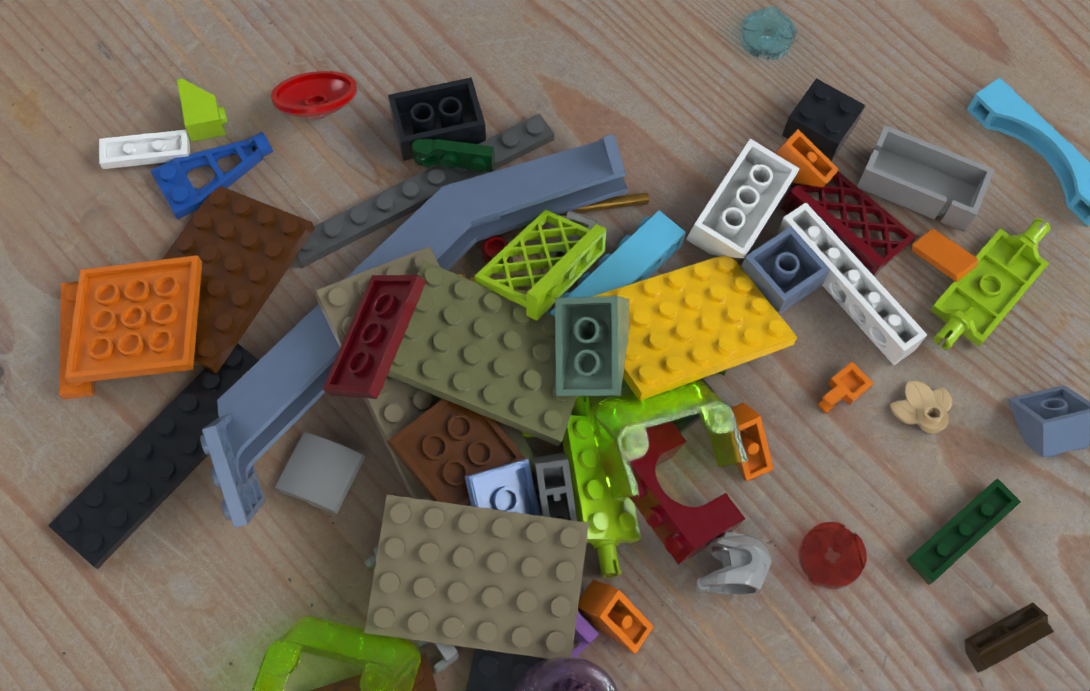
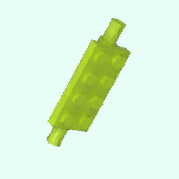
(992, 288)
(608, 519)

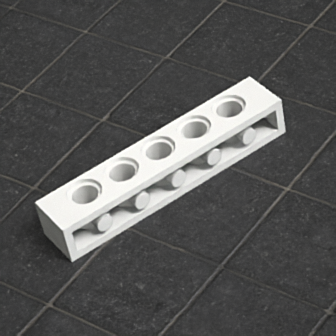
(857, 288)

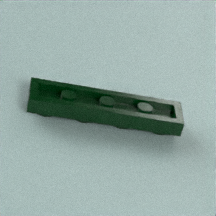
(963, 531)

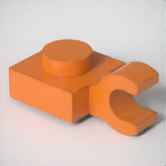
(845, 385)

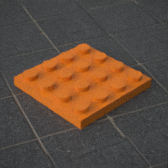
(135, 320)

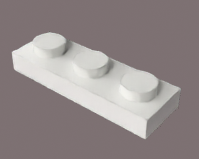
(143, 149)

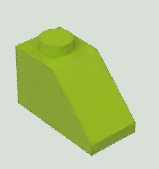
(201, 112)

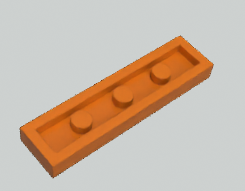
(67, 307)

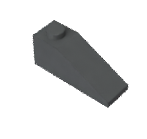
(555, 486)

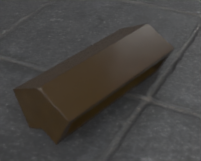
(1007, 637)

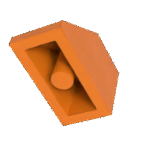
(813, 164)
(754, 443)
(614, 615)

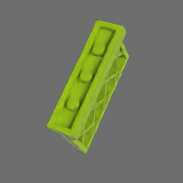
(562, 270)

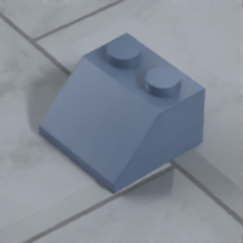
(1053, 420)

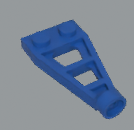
(174, 180)

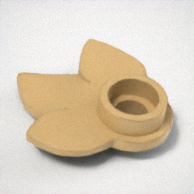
(921, 404)

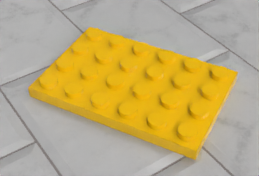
(696, 325)

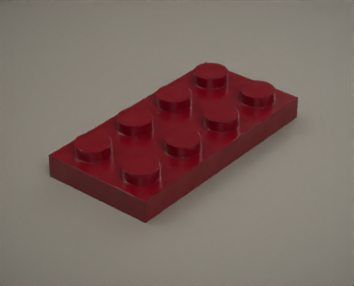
(374, 336)

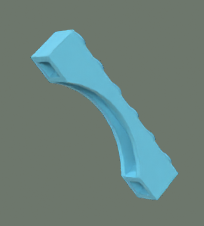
(1005, 111)

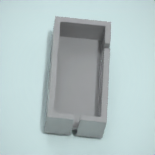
(925, 178)

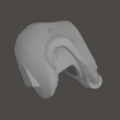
(743, 562)

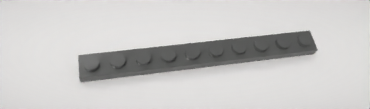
(415, 191)

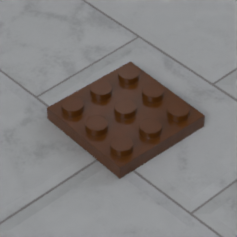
(448, 446)

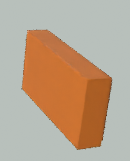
(944, 255)

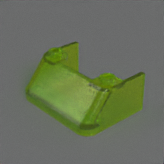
(622, 435)
(386, 660)

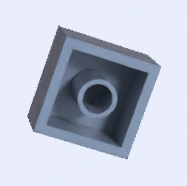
(785, 269)

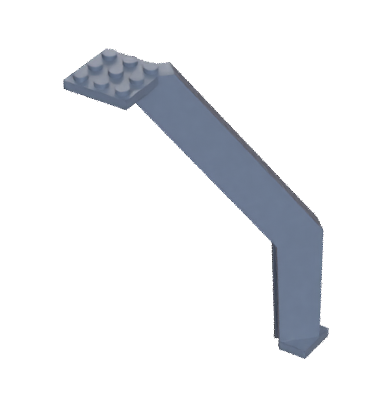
(450, 222)

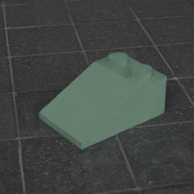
(590, 345)

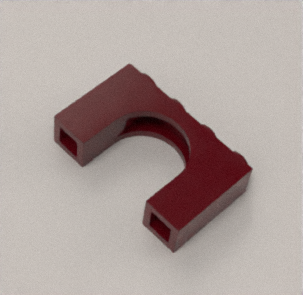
(679, 527)

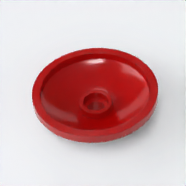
(314, 94)

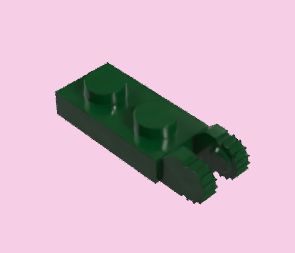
(453, 154)

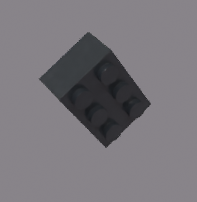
(437, 112)

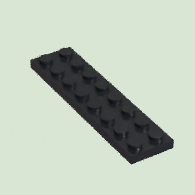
(148, 467)

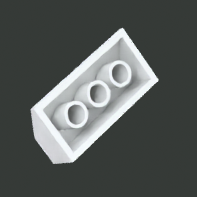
(743, 202)

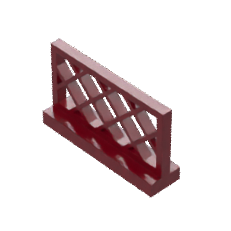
(858, 246)

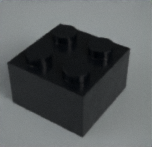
(825, 117)

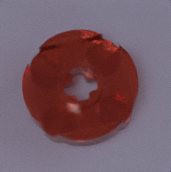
(842, 541)

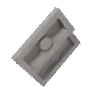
(320, 472)

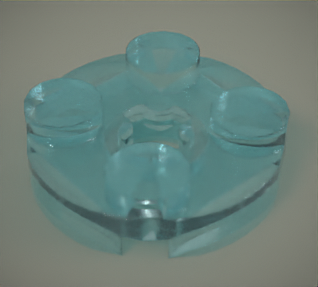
(768, 20)

